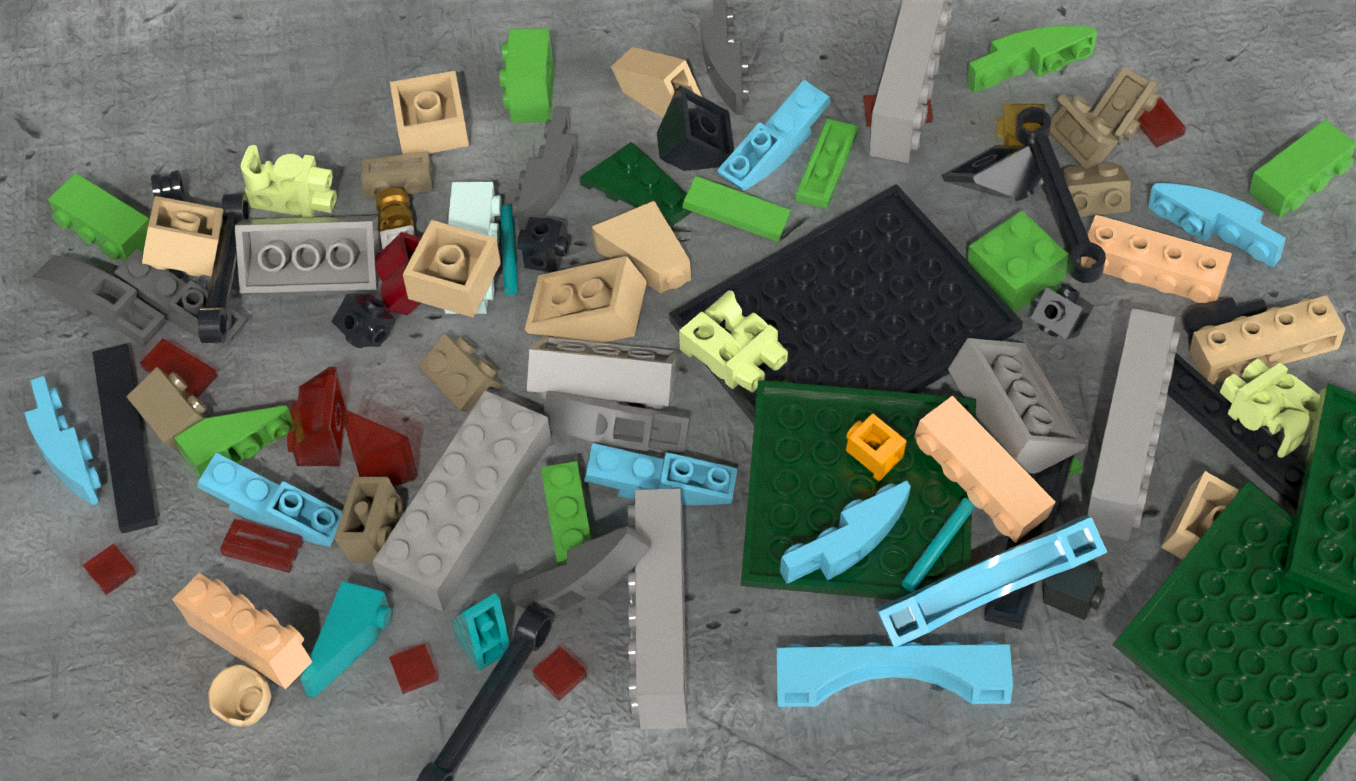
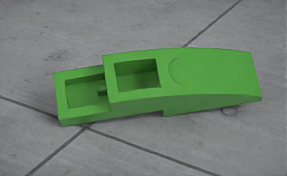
(1034, 49)

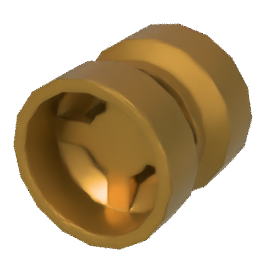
(393, 208)

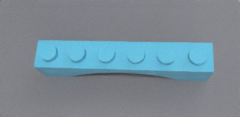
(989, 579)
(972, 671)

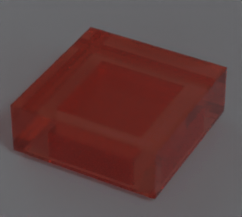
(109, 569)
(413, 668)
(559, 673)

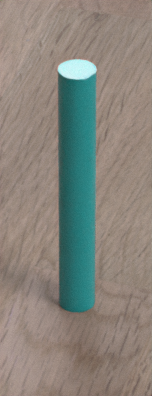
(508, 251)
(938, 545)

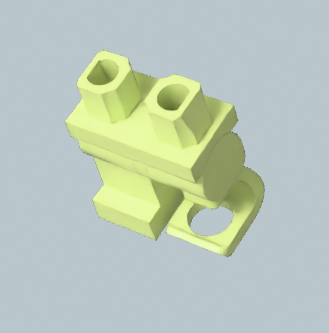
(288, 186)
(737, 354)
(1273, 401)

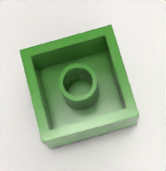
(528, 75)
(1018, 260)

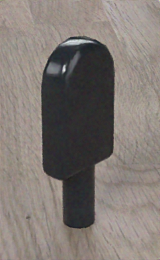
(1219, 313)

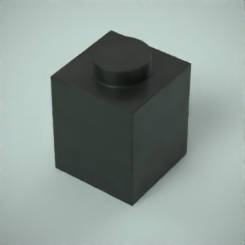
(1075, 591)

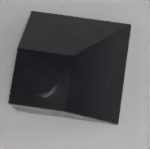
(694, 133)
(999, 171)

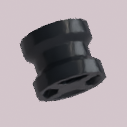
(168, 186)

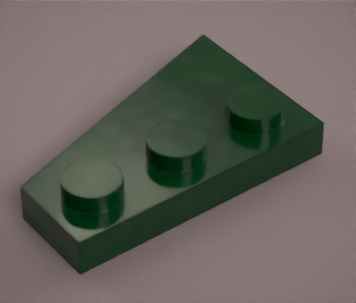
(637, 181)

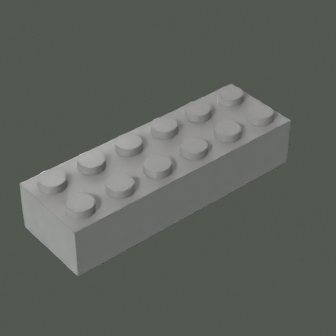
(907, 77)
(1133, 424)
(462, 501)
(658, 612)

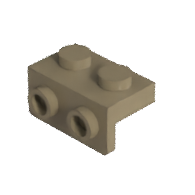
(1126, 102)
(1081, 132)
(402, 171)
(1099, 189)
(459, 371)

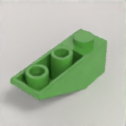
(233, 436)

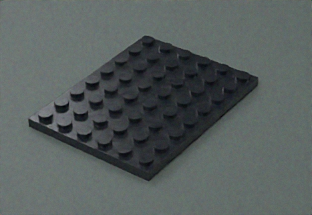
(865, 302)

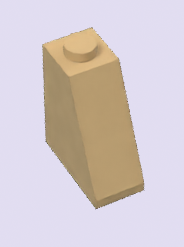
(652, 78)
(649, 245)

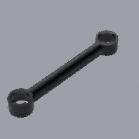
(1060, 195)
(212, 318)
(528, 636)

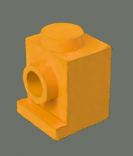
(879, 435)

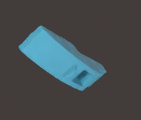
(777, 140)
(1209, 212)
(61, 444)
(628, 471)
(270, 504)
(859, 532)

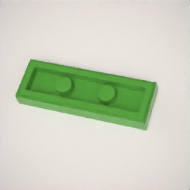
(827, 163)
(736, 208)

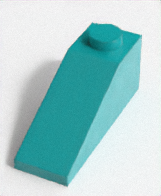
(482, 632)
(347, 633)

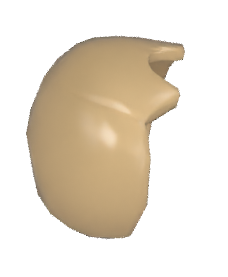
(239, 696)

